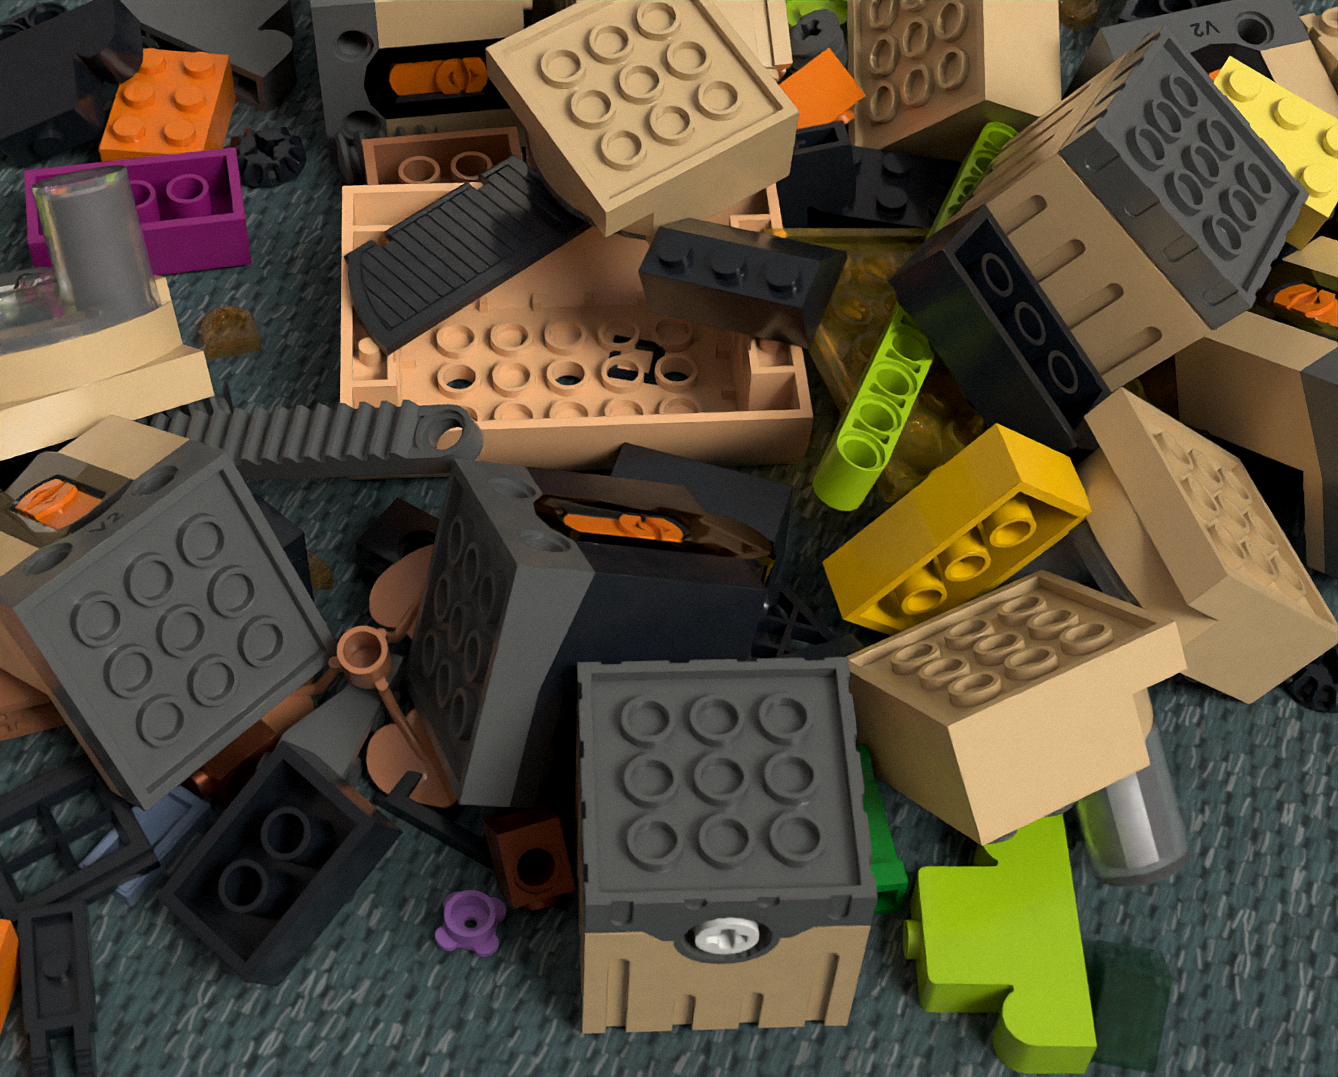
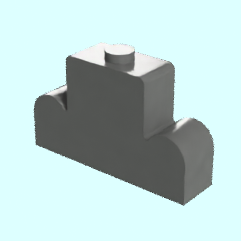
(250, 31)

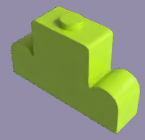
(1010, 945)

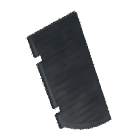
(455, 252)

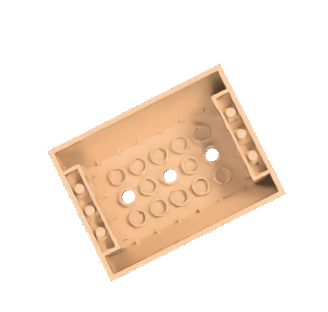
(559, 319)

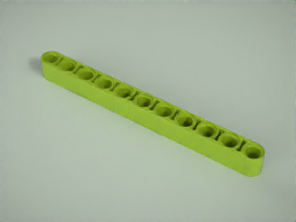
(894, 370)

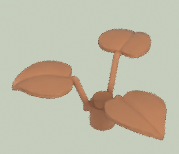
(367, 664)

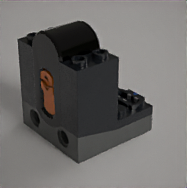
(558, 574)

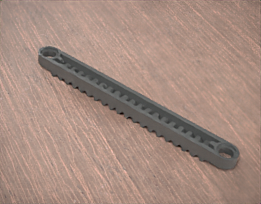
(326, 440)

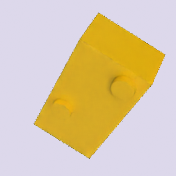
(958, 532)

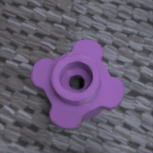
(470, 906)

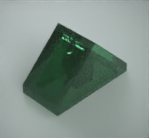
(1129, 1005)

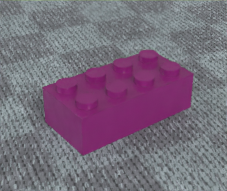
(185, 206)

